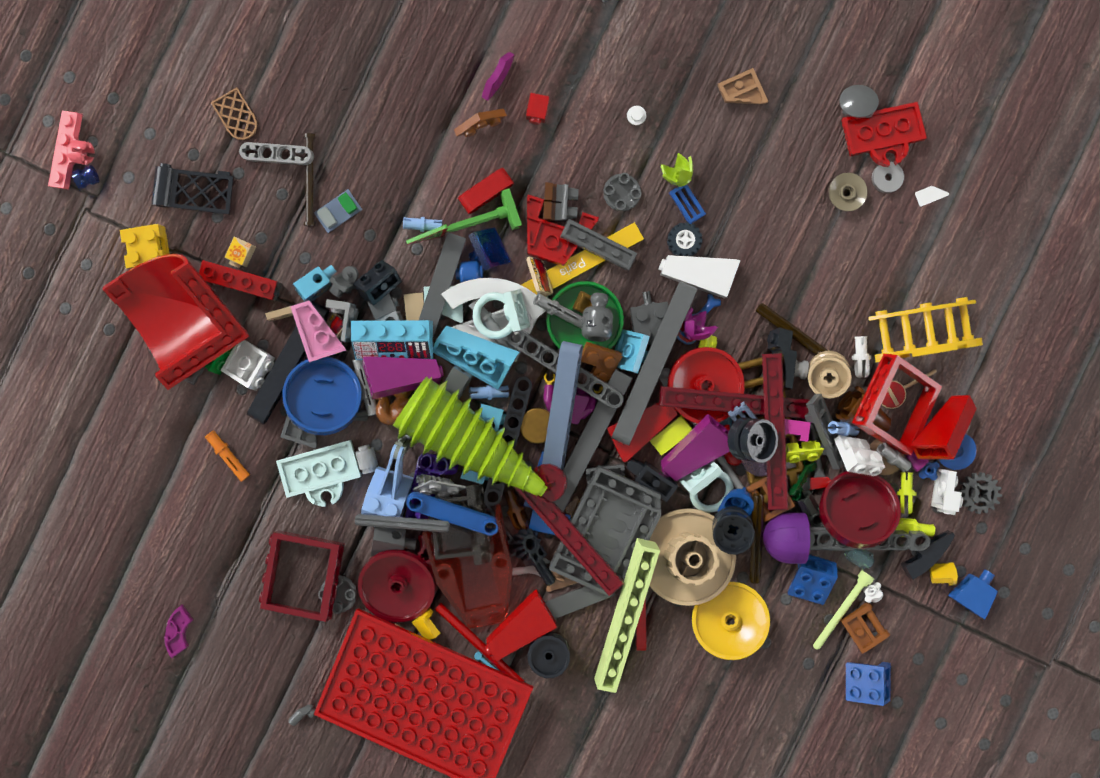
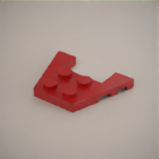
(544, 236)

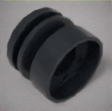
(732, 540)

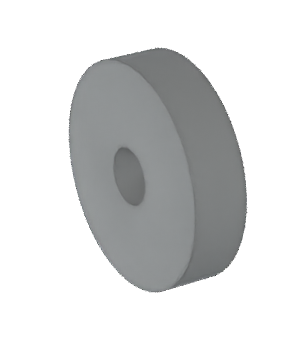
(896, 178)

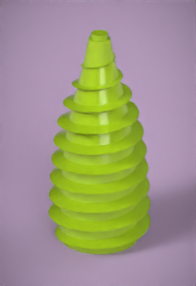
(463, 437)

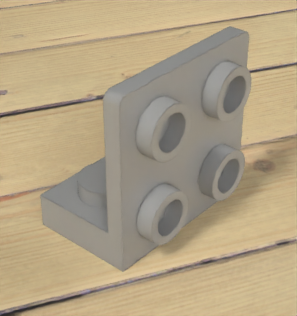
(350, 314)

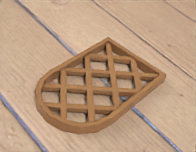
(236, 90)

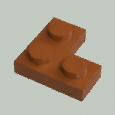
(480, 121)
(603, 359)

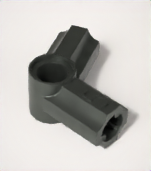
(810, 508)

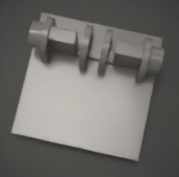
(436, 485)

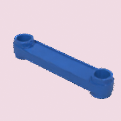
(452, 513)

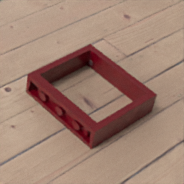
(331, 581)

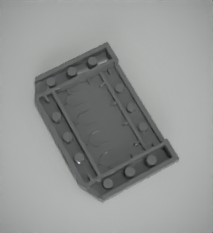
(611, 518)

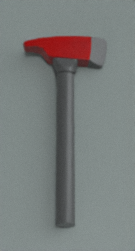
(819, 479)

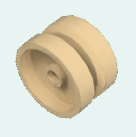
(832, 385)

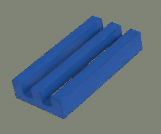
(680, 206)

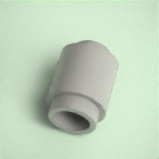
(366, 459)

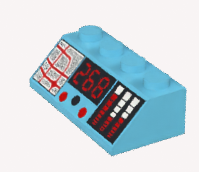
(392, 339)

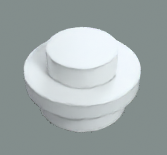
(636, 115)

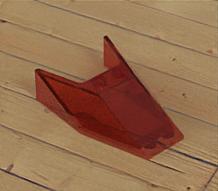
(476, 591)

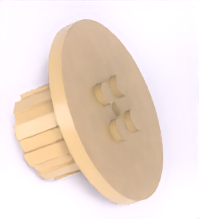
(691, 580)

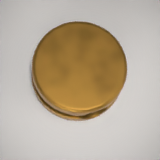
(535, 425)

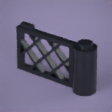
(167, 184)

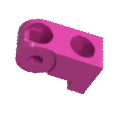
(798, 428)

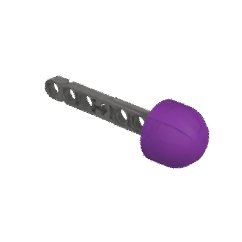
(790, 539)

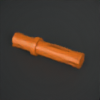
(229, 458)

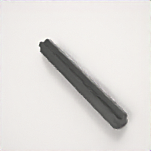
(402, 523)

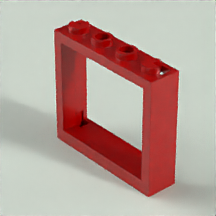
(876, 393)

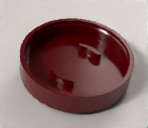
(859, 509)

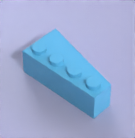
(475, 355)

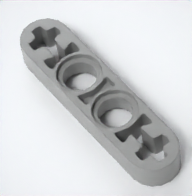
(277, 150)

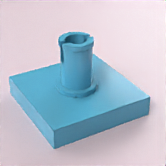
(633, 348)

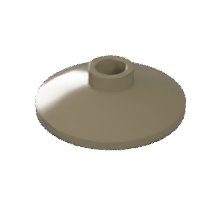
(857, 191)

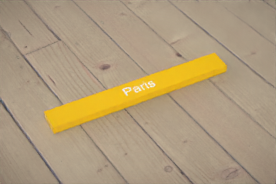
(586, 260)

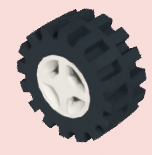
(688, 235)

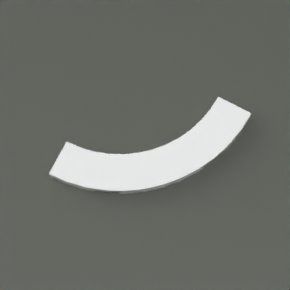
(478, 287)

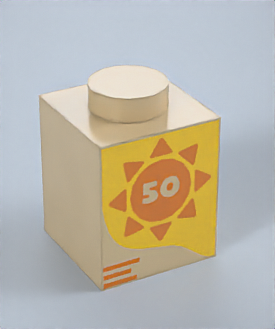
(239, 252)

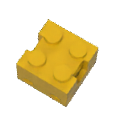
(144, 244)

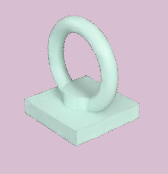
(514, 311)
(702, 478)

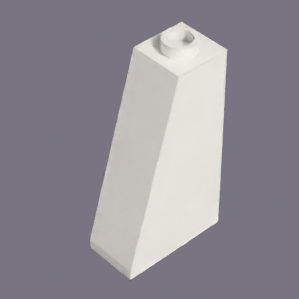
(706, 274)

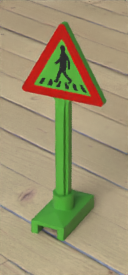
(507, 210)

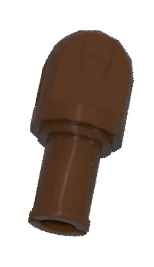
(516, 511)

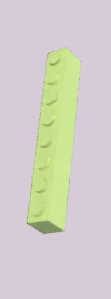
(626, 615)

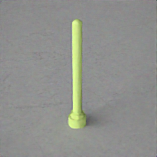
(863, 581)

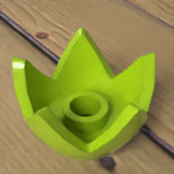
(682, 172)

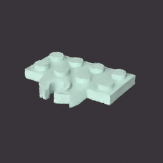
(319, 472)

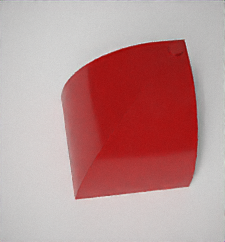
(175, 315)

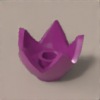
(695, 326)

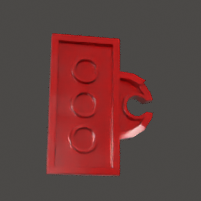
(885, 132)

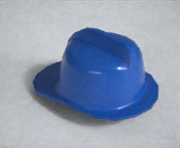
(738, 498)

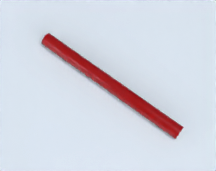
(474, 640)

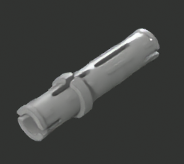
(553, 307)
(490, 324)
(370, 408)

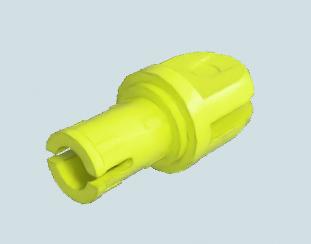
(906, 490)
(908, 524)

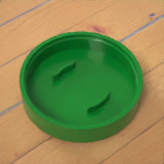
(561, 330)

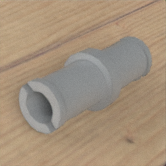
(894, 457)

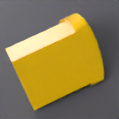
(944, 573)
(425, 625)

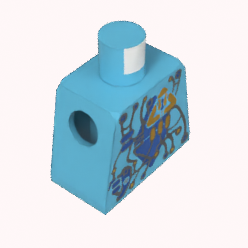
(309, 289)

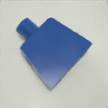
(975, 593)

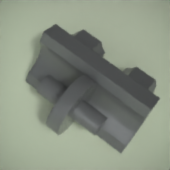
(344, 281)

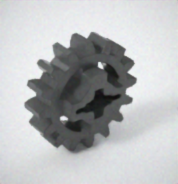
(988, 494)

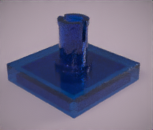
(488, 249)

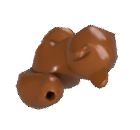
(388, 412)

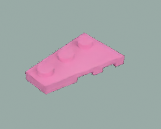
(314, 332)

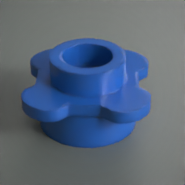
(932, 474)

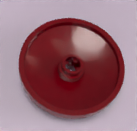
(396, 585)

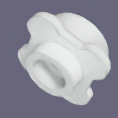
(873, 593)

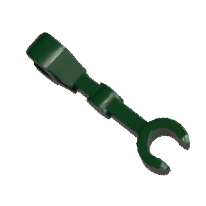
(796, 489)

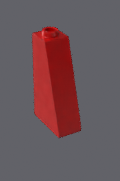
(651, 422)
(946, 429)
(521, 627)

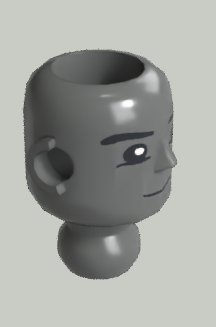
(597, 319)

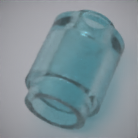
(860, 558)

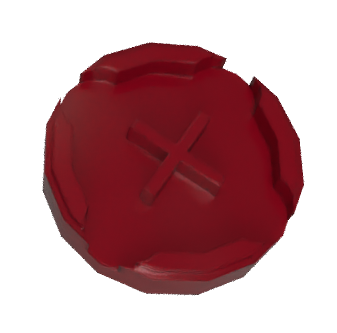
(554, 480)

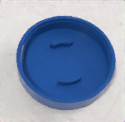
(322, 396)

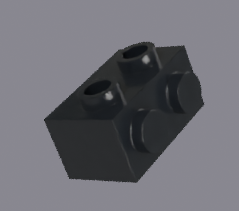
(377, 282)

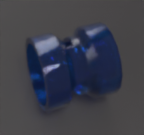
(85, 177)

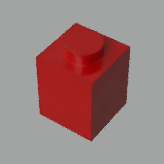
(537, 108)

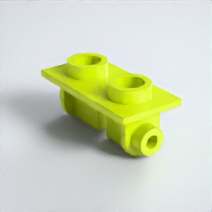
(810, 451)

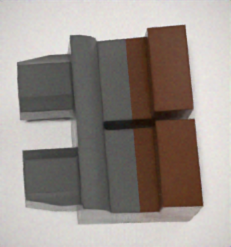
(556, 202)

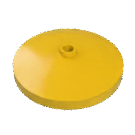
(734, 640)

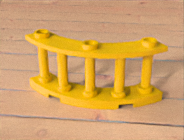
(932, 345)

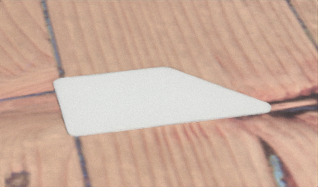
(929, 195)

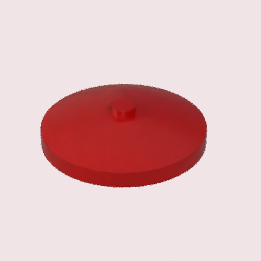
(706, 370)

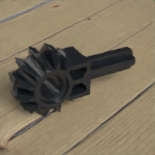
(532, 554)

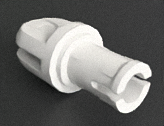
(861, 358)

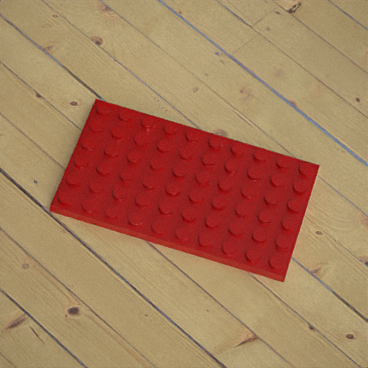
(422, 699)

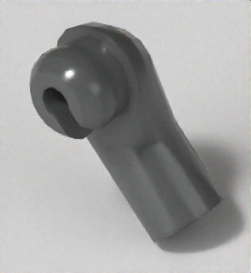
(300, 713)

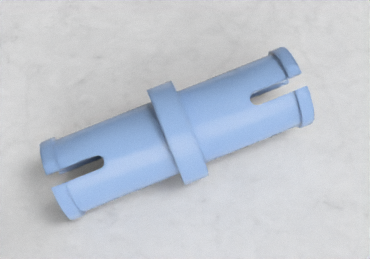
(421, 224)
(488, 392)
(843, 428)

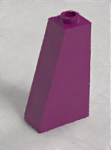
(398, 375)
(699, 447)

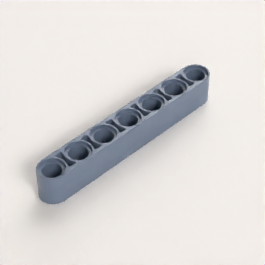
(562, 404)

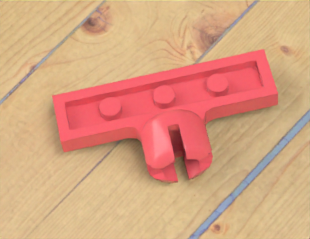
(68, 150)

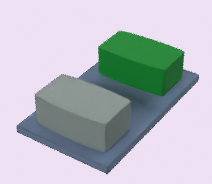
(338, 211)

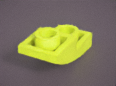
(671, 435)

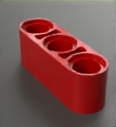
(485, 190)

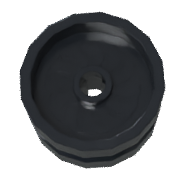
(752, 440)
(548, 665)

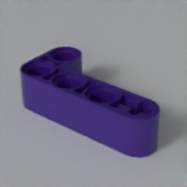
(434, 469)

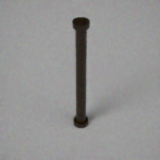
(309, 183)

